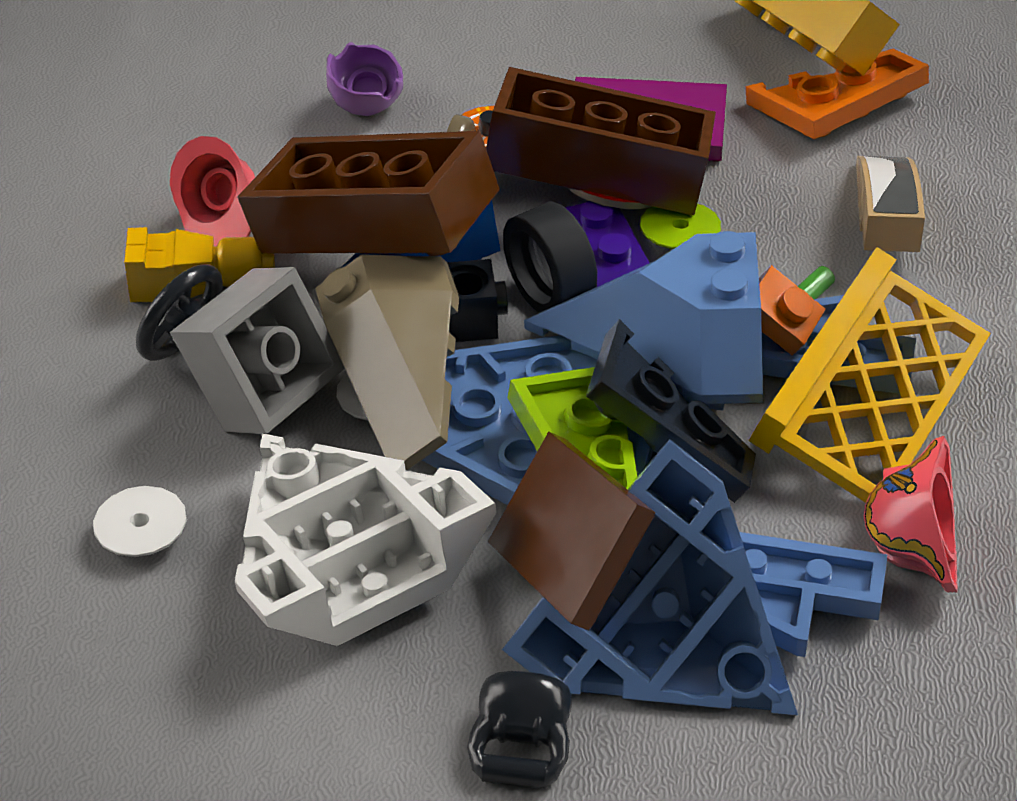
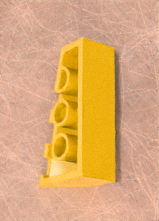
(844, 29)

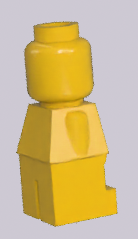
(160, 257)

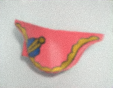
(914, 515)

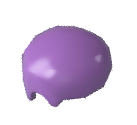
(364, 79)

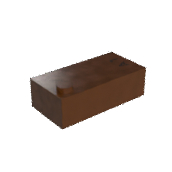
(600, 140)
(370, 193)

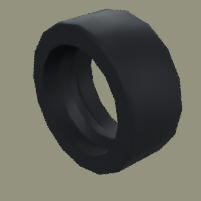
(549, 256)

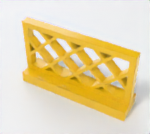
(823, 364)

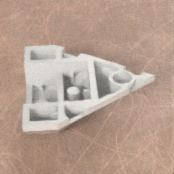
(352, 538)

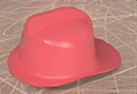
(206, 188)

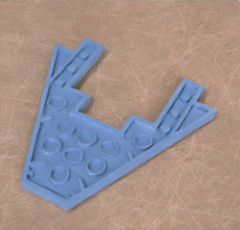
(789, 574)

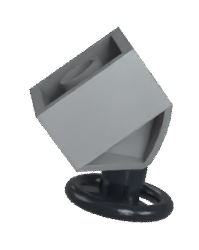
(250, 348)

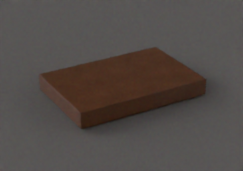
(570, 530)

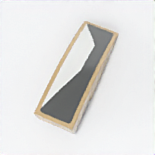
(890, 203)

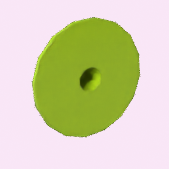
(673, 228)

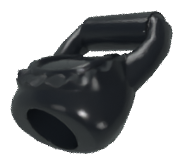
(521, 710)

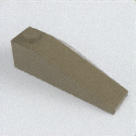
(394, 342)

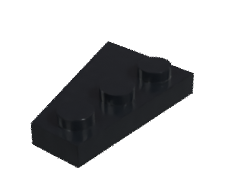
(650, 405)

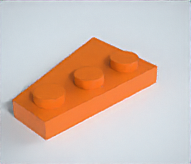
(829, 101)

